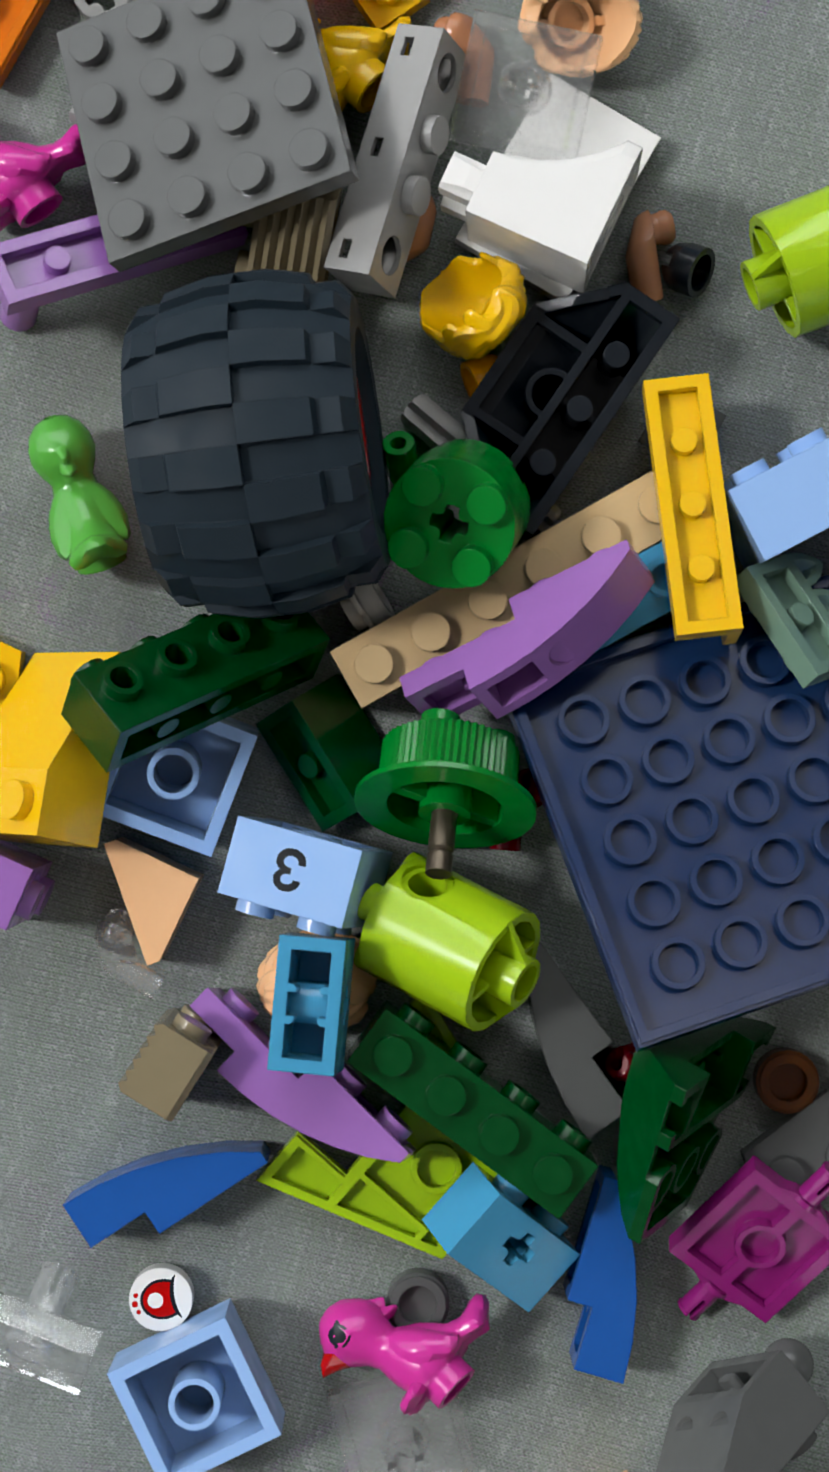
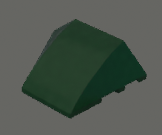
(671, 1115)

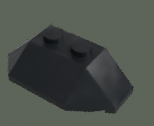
(564, 384)

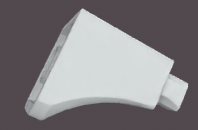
(543, 211)

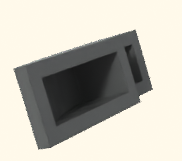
(568, 1042)

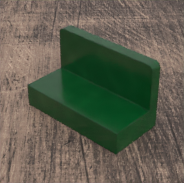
(324, 748)

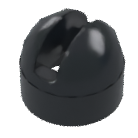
(689, 268)

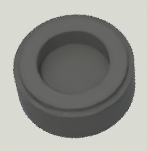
(419, 1297)

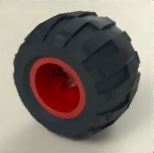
(256, 443)

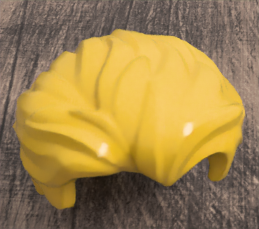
(473, 305)

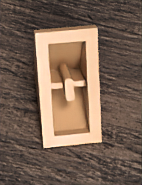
(154, 893)

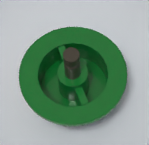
(447, 787)

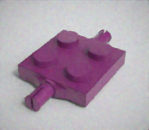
(755, 1241)

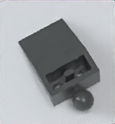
(746, 1414)

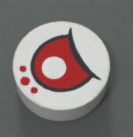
(161, 1297)

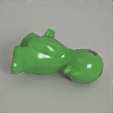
(84, 516)

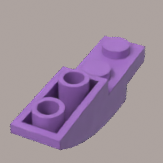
(552, 634)
(315, 1105)

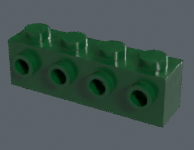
(187, 681)
(472, 1108)

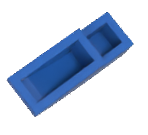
(162, 1186)
(604, 1284)

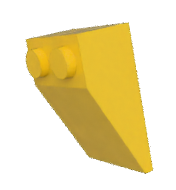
(47, 775)

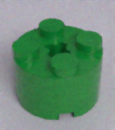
(426, 534)

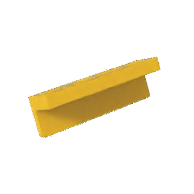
(692, 508)

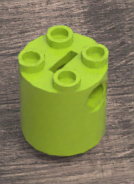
(791, 262)
(449, 944)

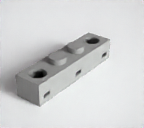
(395, 187)

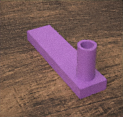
(74, 261)

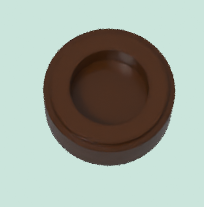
(785, 1080)

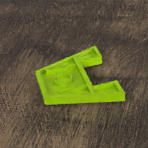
(376, 1191)

